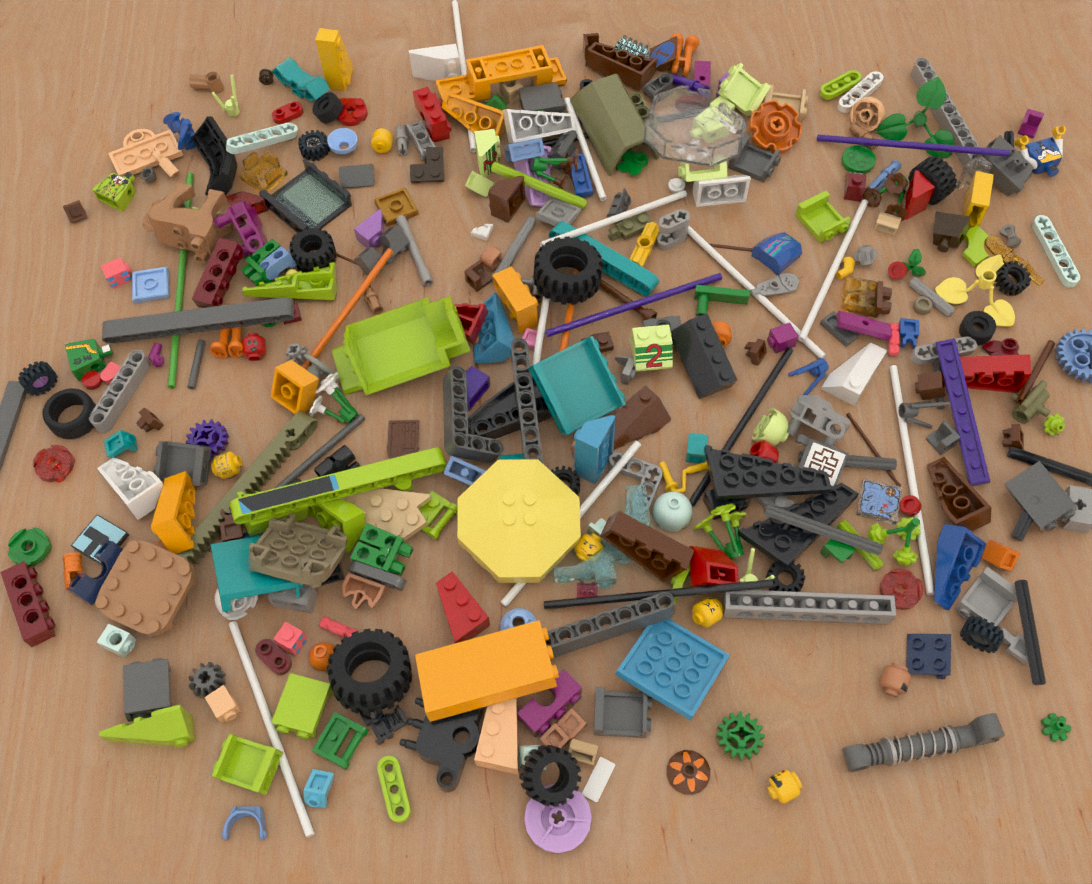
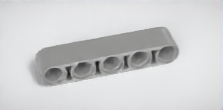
(119, 391)

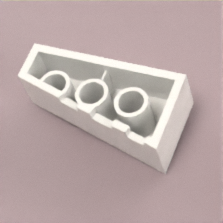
(528, 125)

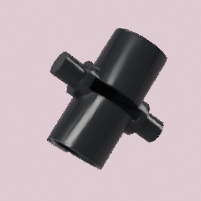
(337, 462)

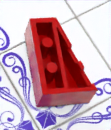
(472, 319)
(461, 609)

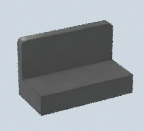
(563, 146)
(356, 175)

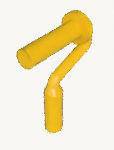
(673, 486)

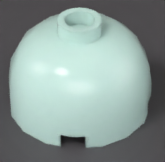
(672, 511)

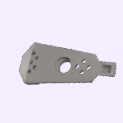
(785, 284)

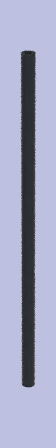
(744, 420)
(678, 592)

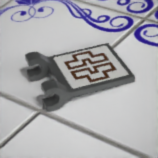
(822, 458)

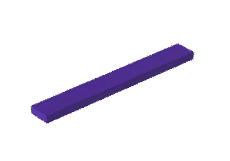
(962, 412)

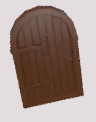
(402, 438)

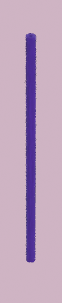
(914, 145)
(632, 305)

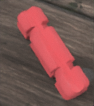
(894, 340)
(336, 627)

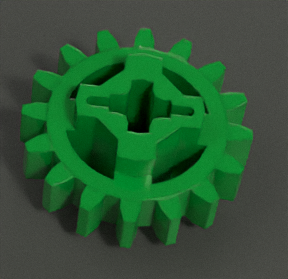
(731, 736)

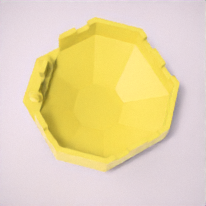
(518, 521)

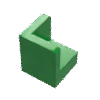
(497, 102)
(838, 550)

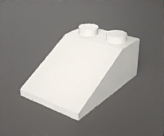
(435, 62)

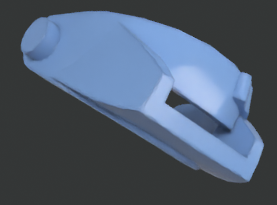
(243, 811)

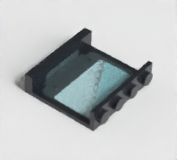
(308, 199)

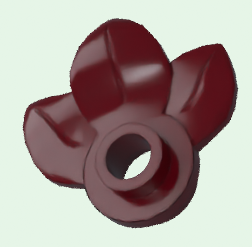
(1007, 347)

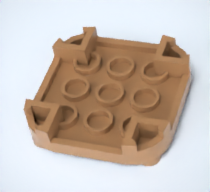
(146, 588)

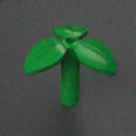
(914, 259)

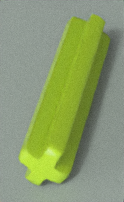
(873, 559)

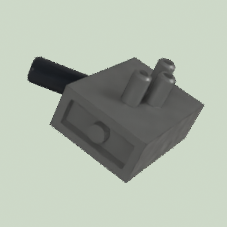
(1008, 171)

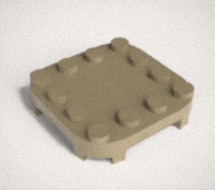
(297, 551)

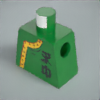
(86, 356)

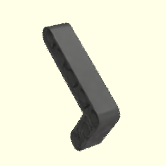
(456, 436)

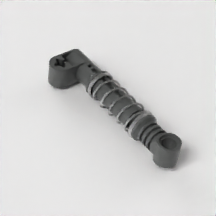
(948, 739)

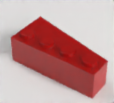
(997, 373)

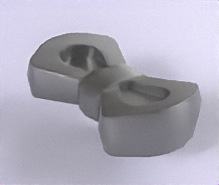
(1009, 232)

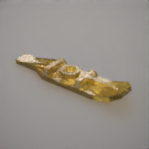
(996, 247)

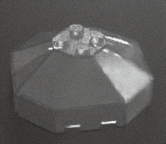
(691, 131)

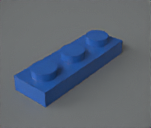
(581, 178)

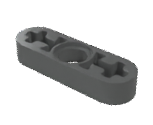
(377, 575)

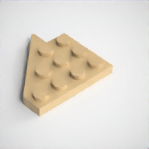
(392, 510)

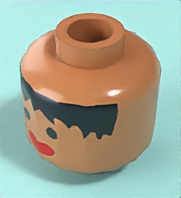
(895, 679)

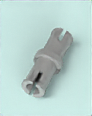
(401, 139)

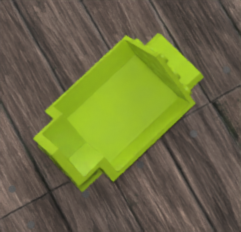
(399, 345)

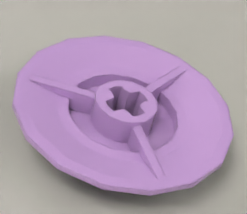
(565, 834)

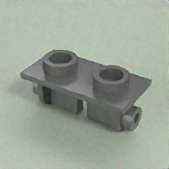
(620, 204)

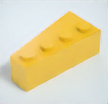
(334, 59)

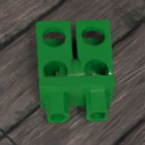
(381, 550)

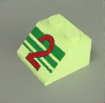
(487, 150)
(651, 348)

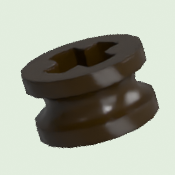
(267, 73)

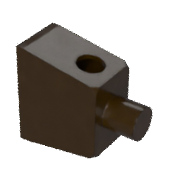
(949, 230)

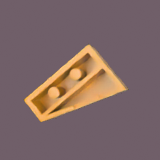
(517, 298)

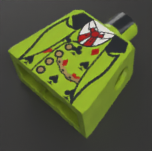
(116, 190)

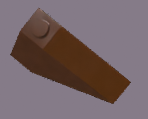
(957, 497)

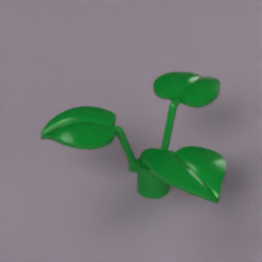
(931, 95)

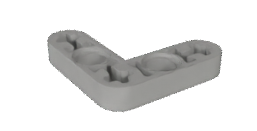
(643, 475)

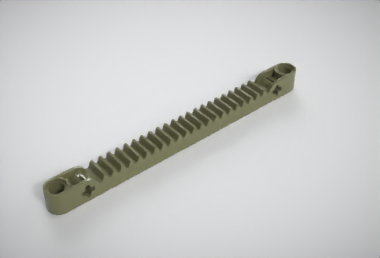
(298, 428)

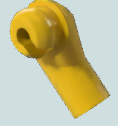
(848, 268)

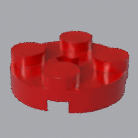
(358, 109)

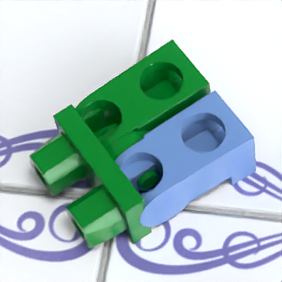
(267, 263)

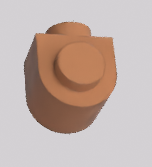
(491, 257)

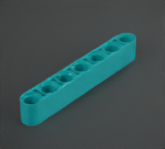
(615, 264)

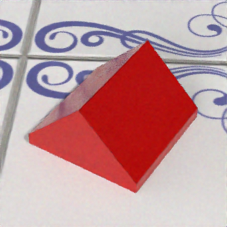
(917, 195)

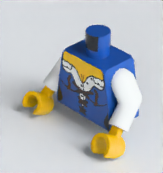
(1043, 154)

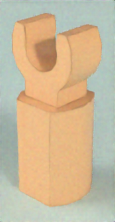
(166, 164)

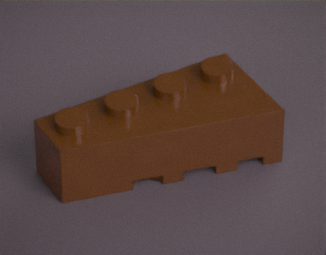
(632, 69)
(647, 546)

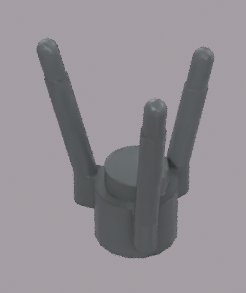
(910, 410)

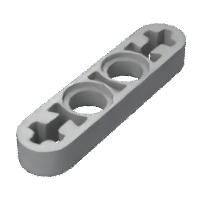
(930, 357)

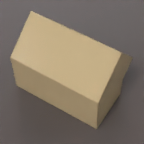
(887, 223)
(586, 748)

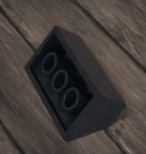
(703, 356)

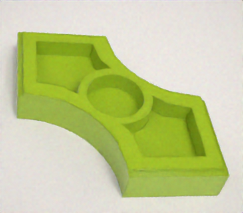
(975, 249)

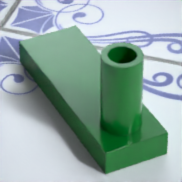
(718, 294)

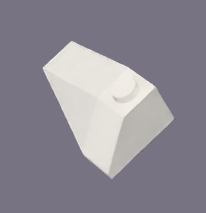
(853, 376)
(134, 486)

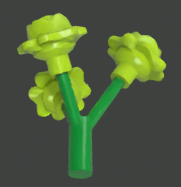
(908, 529)

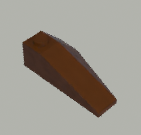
(640, 416)

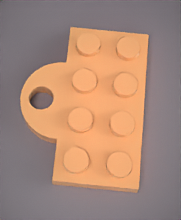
(137, 153)

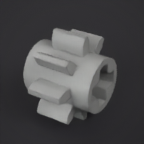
(865, 254)
(295, 352)

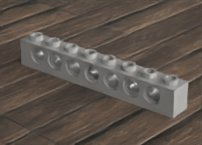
(809, 606)

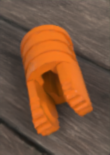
(72, 567)

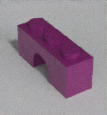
(538, 717)

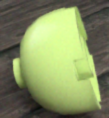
(772, 428)

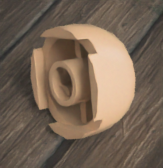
(868, 113)

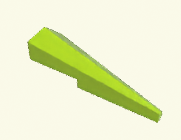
(312, 285)

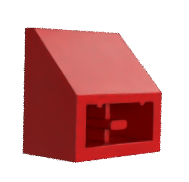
(711, 567)

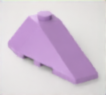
(524, 166)

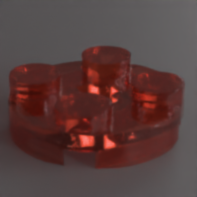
(56, 473)
(903, 577)

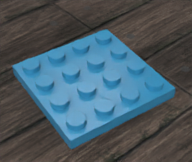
(673, 666)

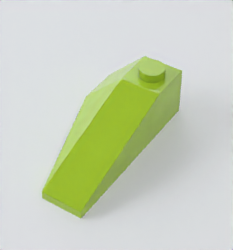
(342, 514)
(166, 727)

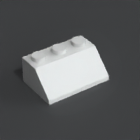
(721, 190)

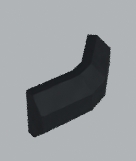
(212, 146)

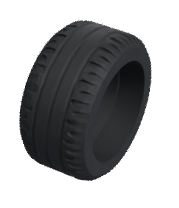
(61, 401)

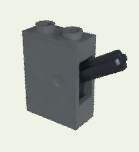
(1041, 500)

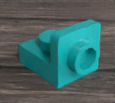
(119, 443)

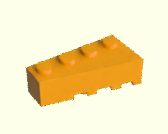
(175, 513)

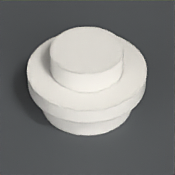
(676, 185)

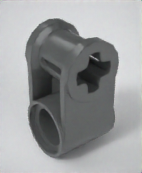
(658, 85)

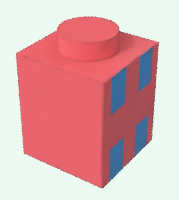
(117, 272)
(290, 639)

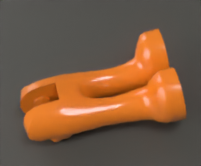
(691, 45)
(221, 348)

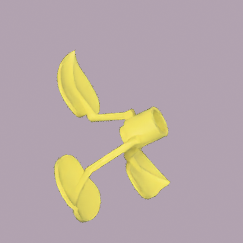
(954, 291)

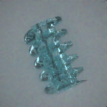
(633, 49)

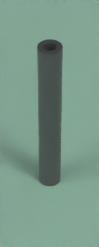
(196, 364)

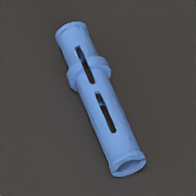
(879, 181)

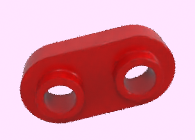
(287, 112)

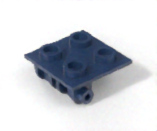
(929, 654)

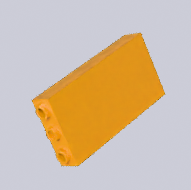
(486, 670)

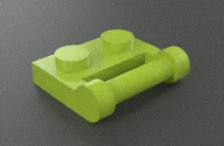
(432, 510)

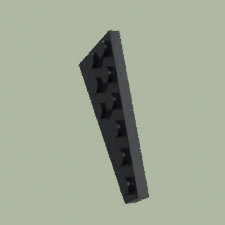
(755, 477)
(787, 542)

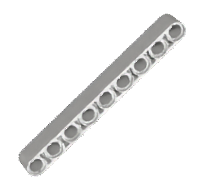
(947, 114)

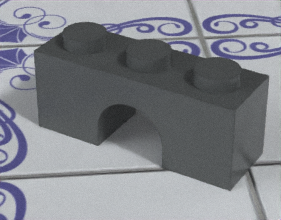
(391, 238)

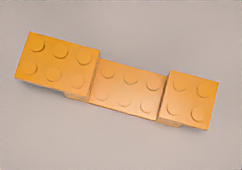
(502, 67)

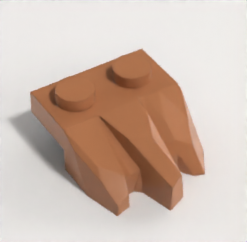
(363, 590)

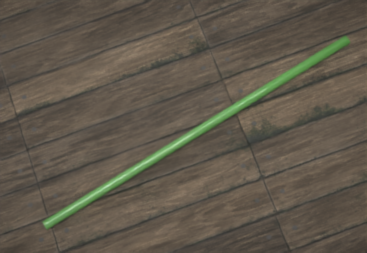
(178, 301)

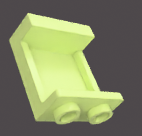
(743, 90)
(719, 171)

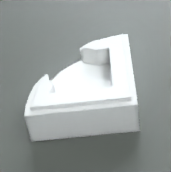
(482, 232)

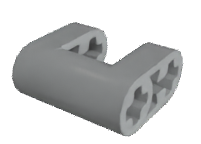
(677, 229)

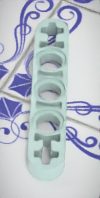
(238, 145)
(1062, 272)

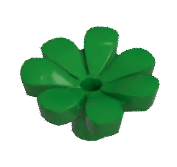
(1055, 727)

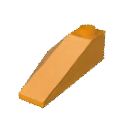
(473, 114)

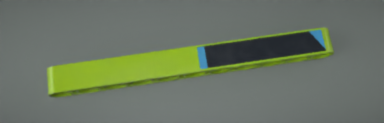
(337, 485)

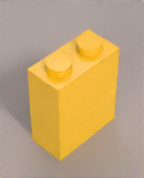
(978, 197)

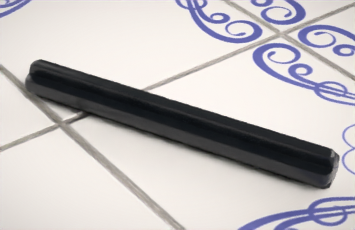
(1050, 465)
(1030, 632)

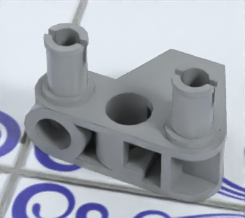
(822, 416)

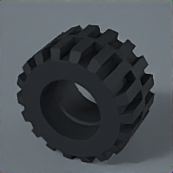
(938, 174)
(312, 240)
(567, 775)

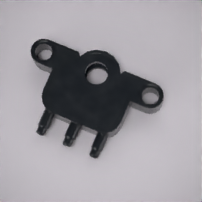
(438, 746)

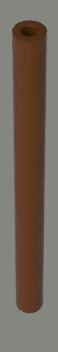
(1035, 372)

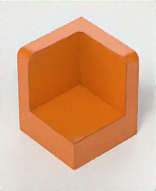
(1000, 555)

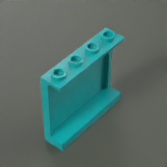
(577, 385)
(235, 577)

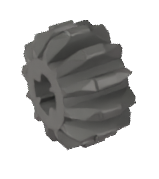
(209, 671)

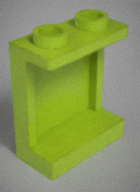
(821, 217)
(301, 706)
(247, 764)

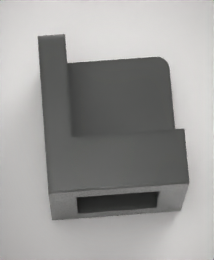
(943, 438)

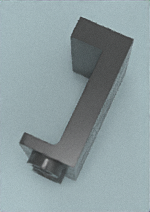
(542, 97)
(755, 161)
(181, 457)
(146, 688)
(621, 714)

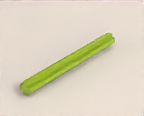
(540, 185)

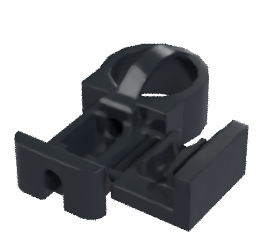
(385, 724)

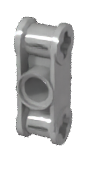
(419, 137)

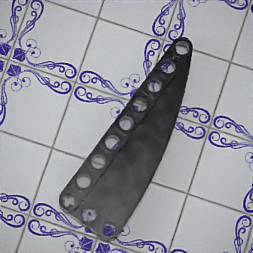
(503, 409)

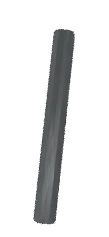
(866, 462)

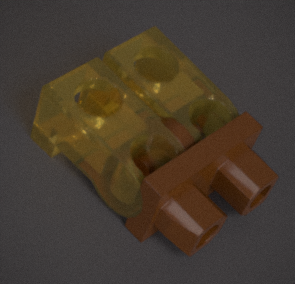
(865, 297)

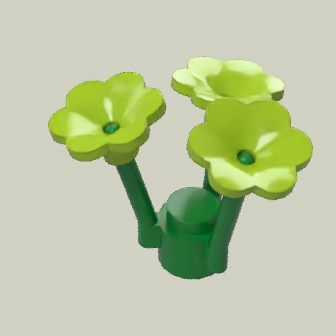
(733, 548)

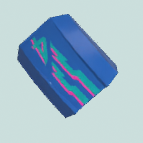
(777, 252)

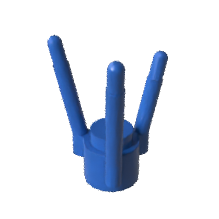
(815, 368)

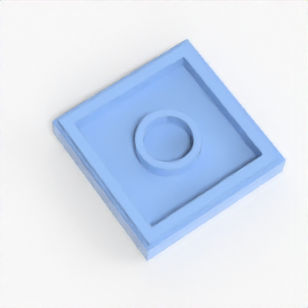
(150, 285)

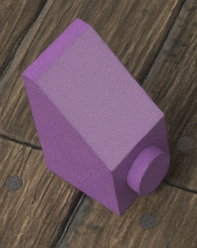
(370, 229)

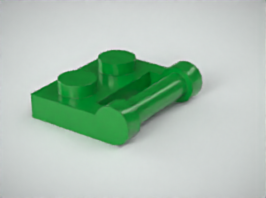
(333, 738)

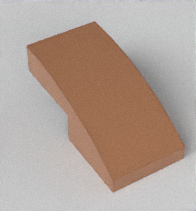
(564, 730)

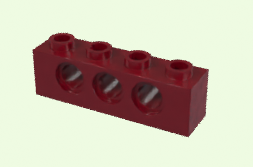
(216, 265)
(14, 579)

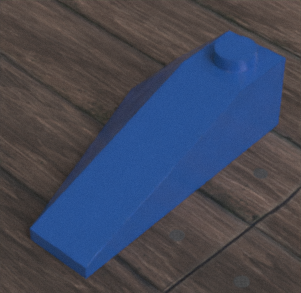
(956, 555)

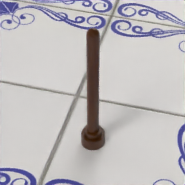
(645, 313)

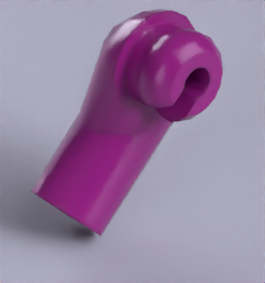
(154, 355)

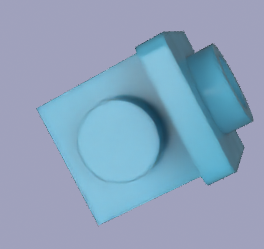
(317, 788)

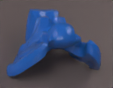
(183, 128)

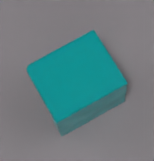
(695, 448)

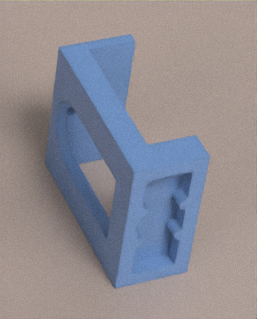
(518, 151)

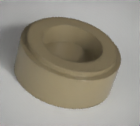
(922, 305)

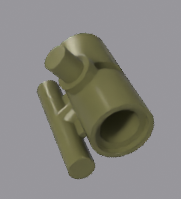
(1032, 404)

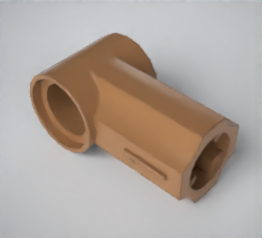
(209, 81)

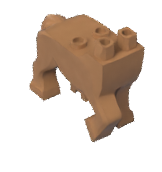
(188, 227)

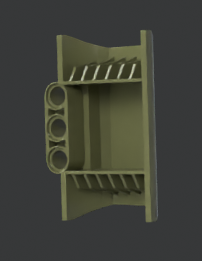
(611, 118)

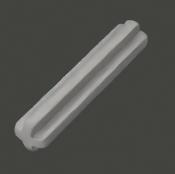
(927, 292)

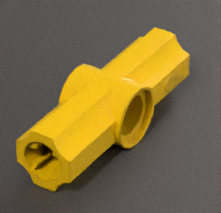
(645, 244)

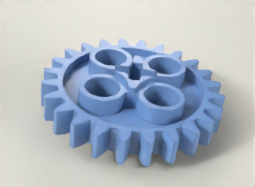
(1076, 354)

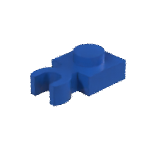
(909, 331)

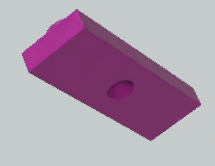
(702, 72)
(863, 325)

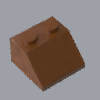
(506, 197)

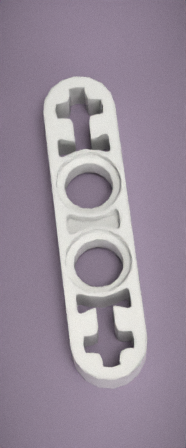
(843, 105)

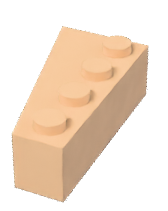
(499, 738)

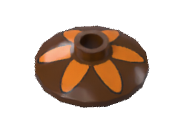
(685, 782)

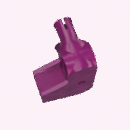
(248, 232)

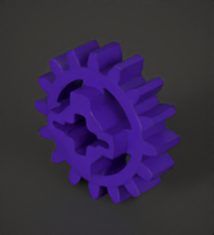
(210, 435)

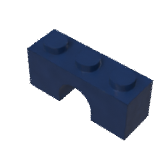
(88, 588)

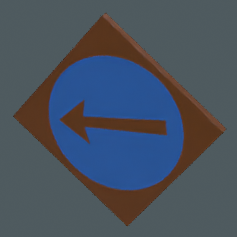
(665, 53)

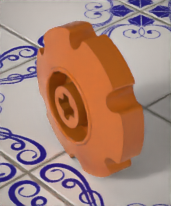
(775, 126)

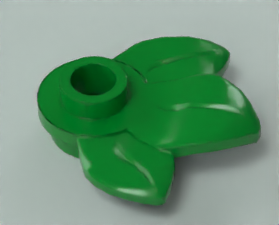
(633, 162)

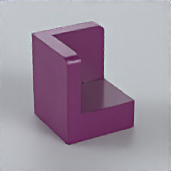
(1030, 123)

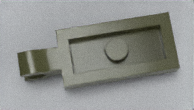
(629, 227)

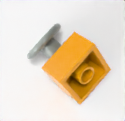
(296, 386)

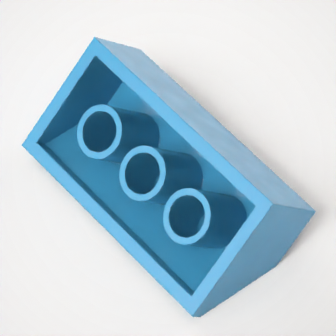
(593, 447)

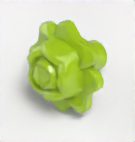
(1054, 424)

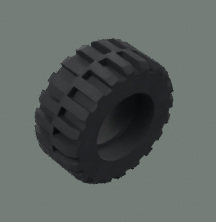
(568, 287)
(378, 693)

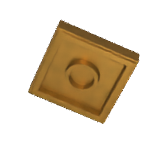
(396, 204)

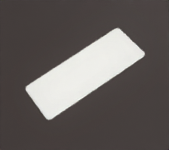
(598, 779)

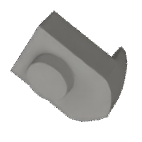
(629, 369)

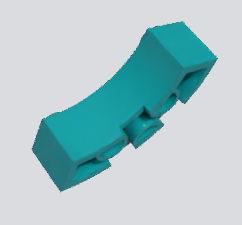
(301, 82)

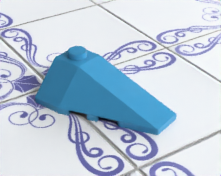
(494, 335)

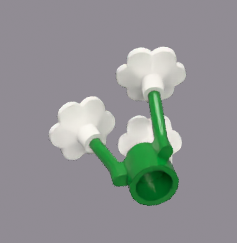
(347, 412)

